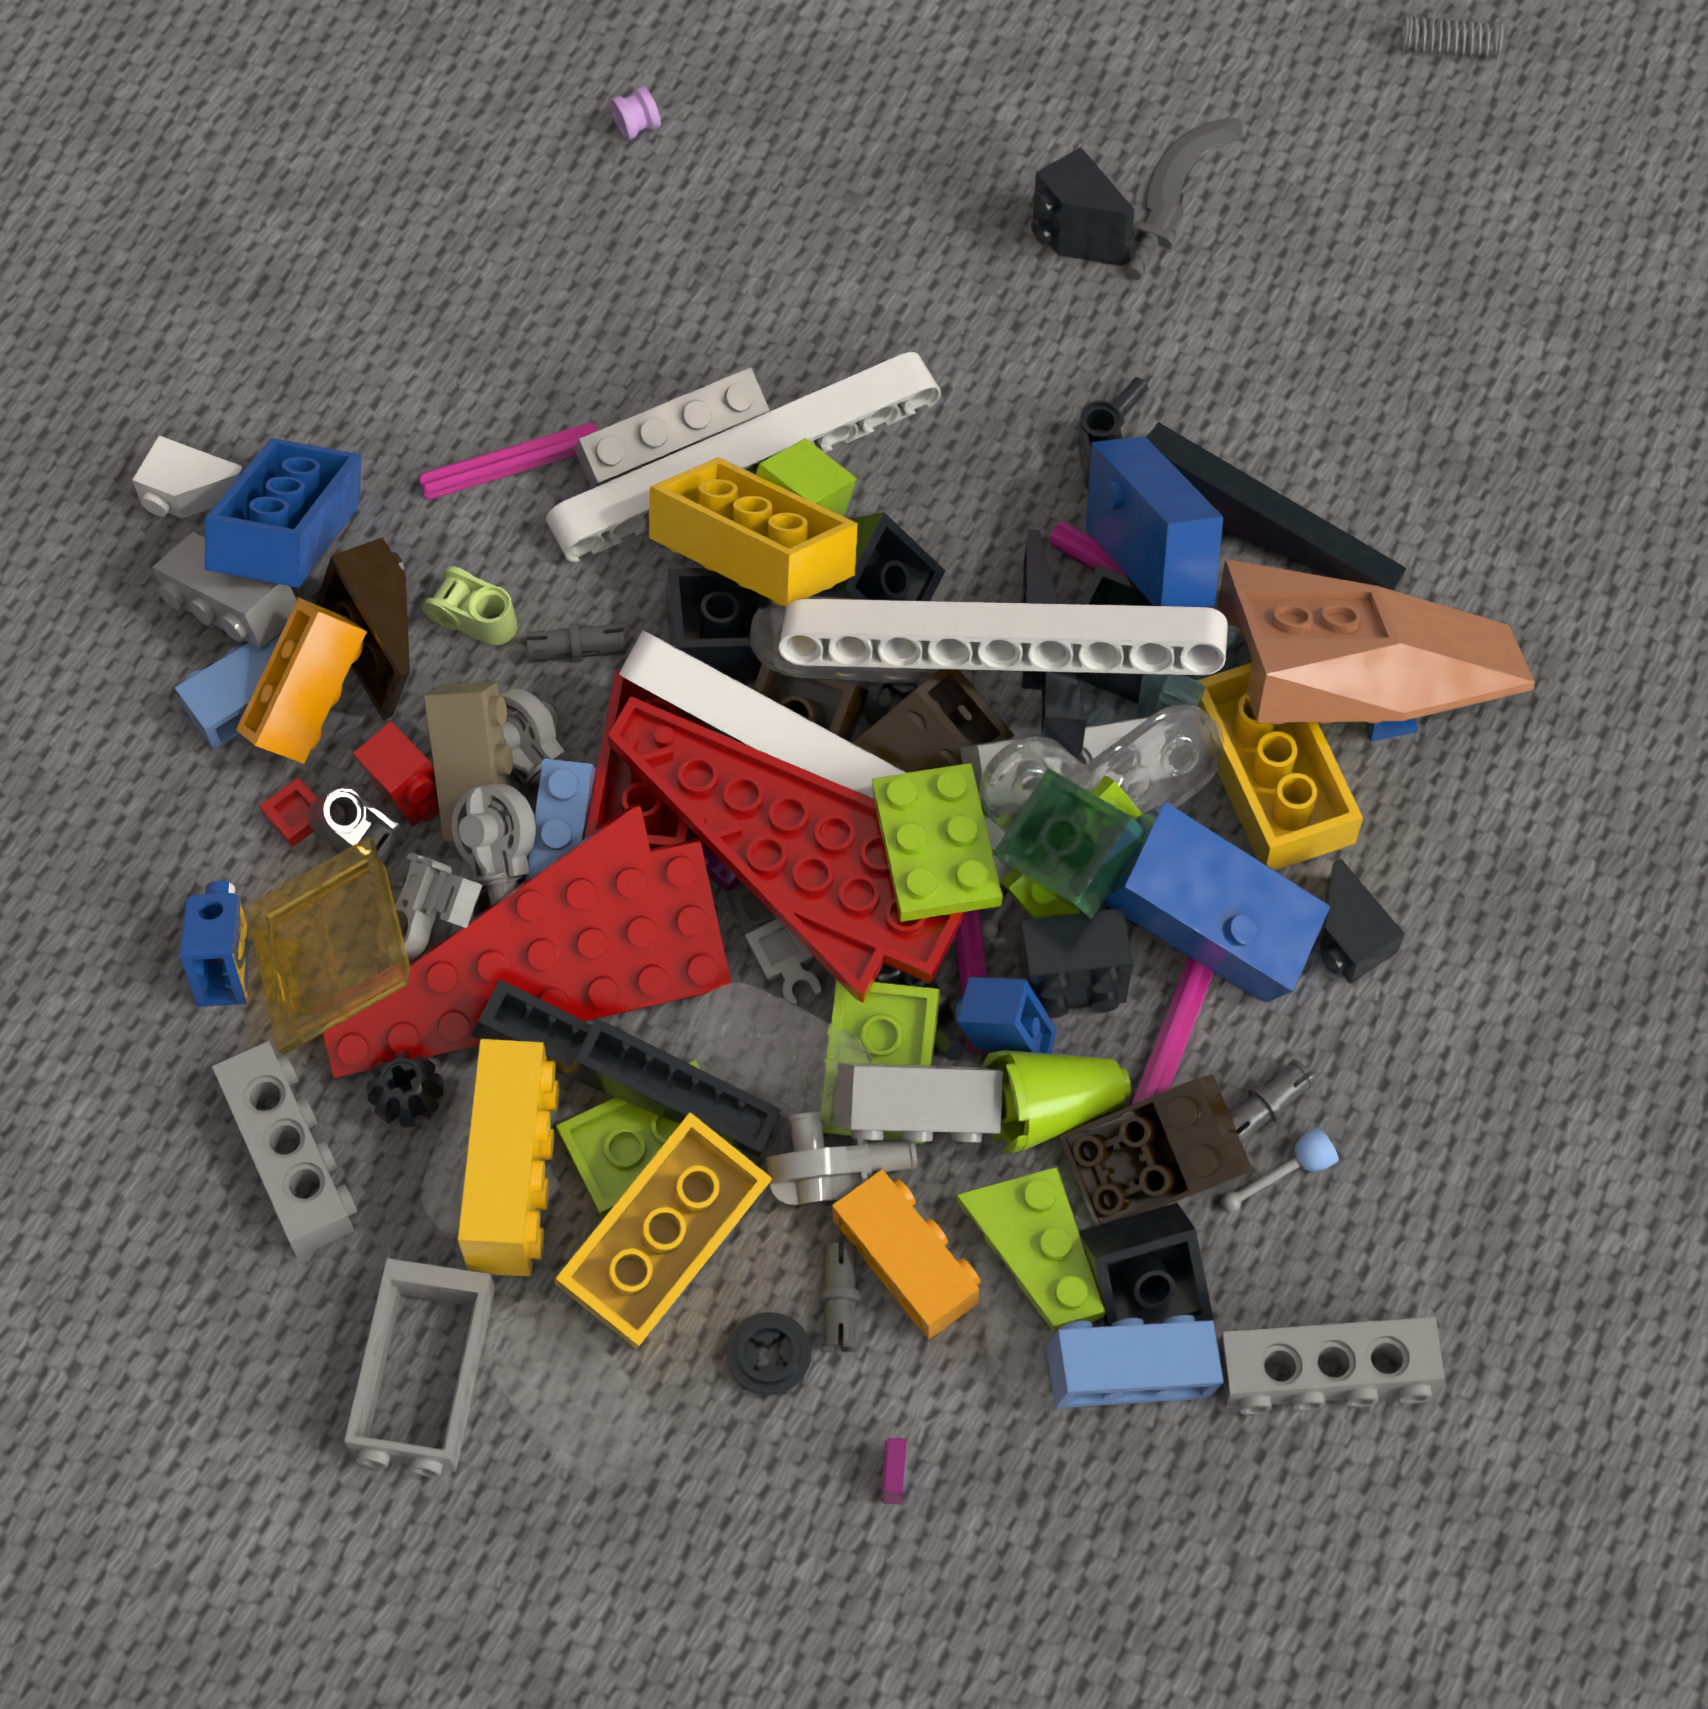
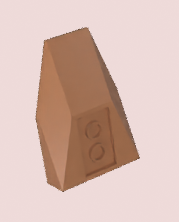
(1362, 650)

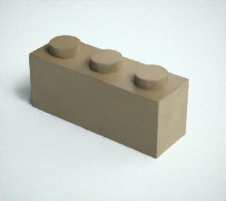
(466, 742)

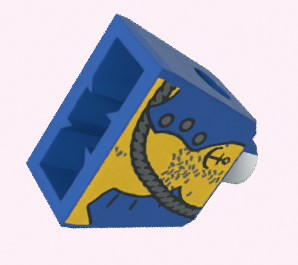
(211, 930)

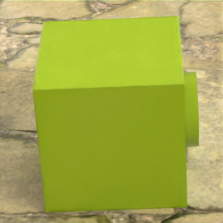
(810, 475)

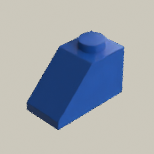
(1004, 1016)

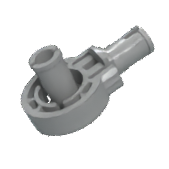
(530, 734)
(492, 839)
(828, 1174)

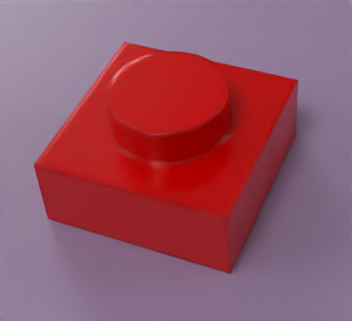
(289, 811)

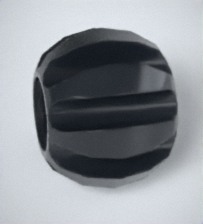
(418, 1076)

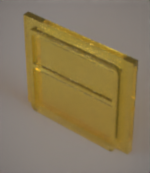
(328, 945)

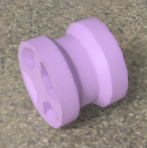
(635, 112)

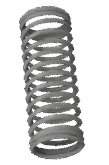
(1497, 35)

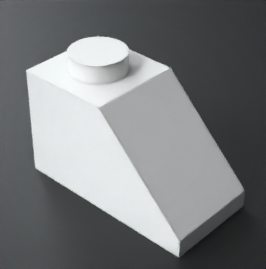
(182, 479)

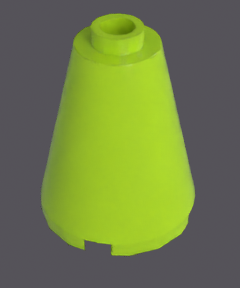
(1054, 1094)

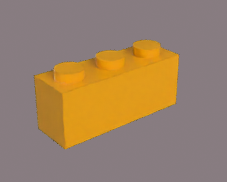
(301, 681)
(907, 1253)

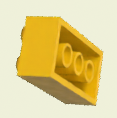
(752, 531)
(1279, 778)
(507, 1158)
(662, 1230)

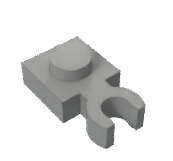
(782, 955)

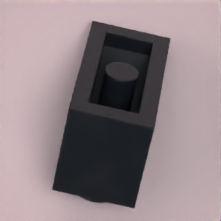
(1357, 928)

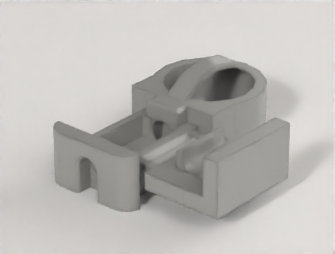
(428, 890)

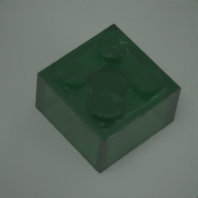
(1069, 843)

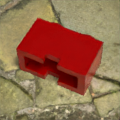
(400, 774)

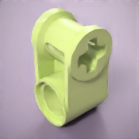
(466, 602)

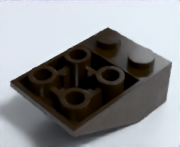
(934, 724)
(1156, 1151)

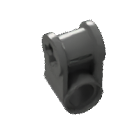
(360, 822)

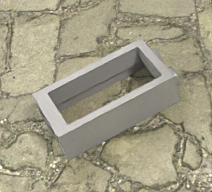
(434, 1284)

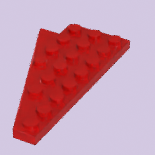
(791, 840)
(587, 933)

